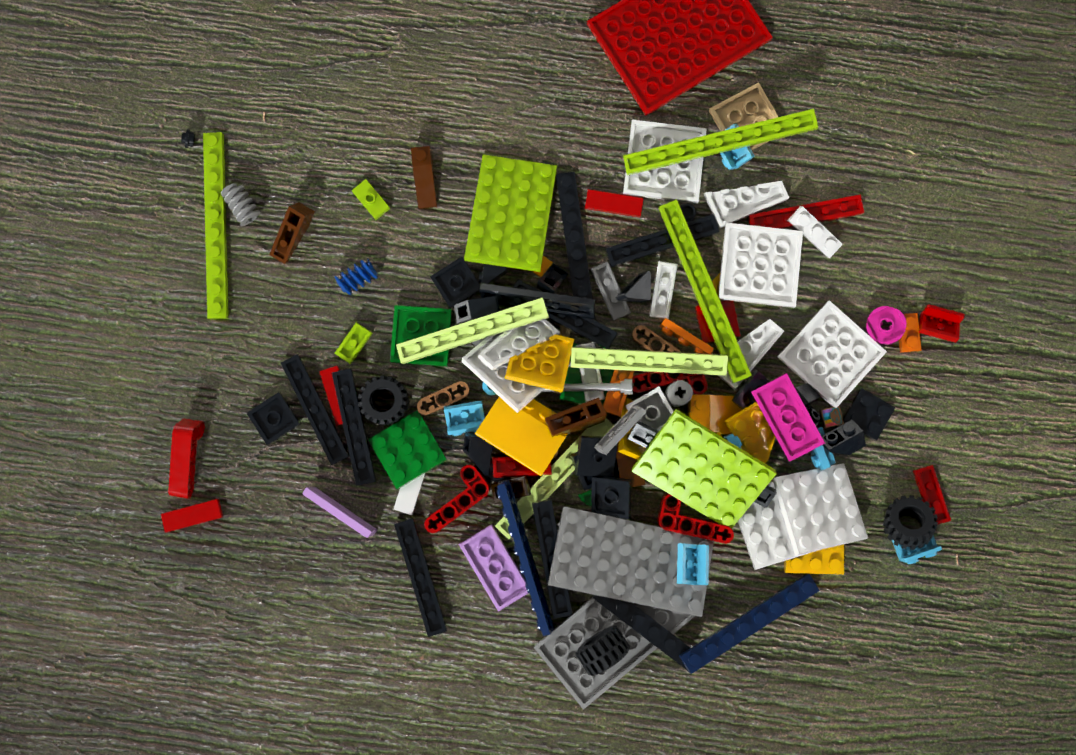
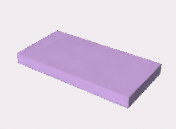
(339, 511)
(494, 567)

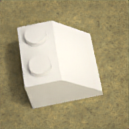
(656, 407)

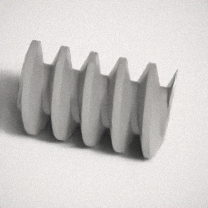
(239, 205)
(679, 386)

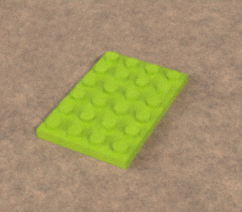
(510, 213)
(703, 470)

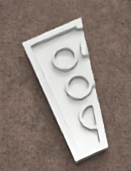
(739, 203)
(516, 342)
(755, 346)

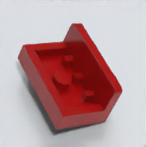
(940, 323)

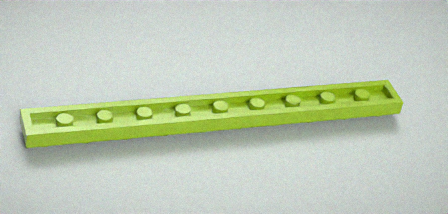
(721, 142)
(215, 226)
(704, 290)

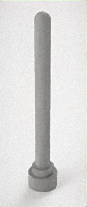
(624, 386)

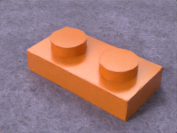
(911, 338)

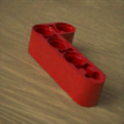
(665, 380)
(183, 457)
(455, 502)
(695, 523)

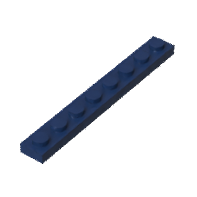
(527, 565)
(748, 623)

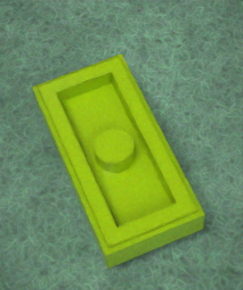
(370, 199)
(353, 343)

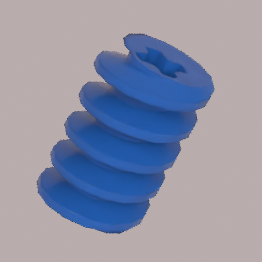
(356, 277)

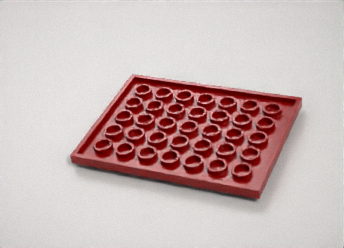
(675, 44)

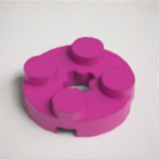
(889, 314)

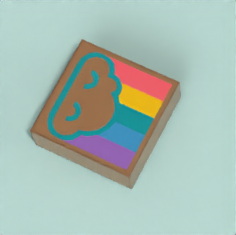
(831, 417)

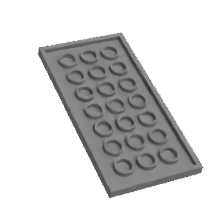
(623, 561)
(561, 645)

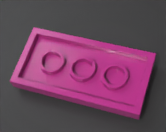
(788, 417)

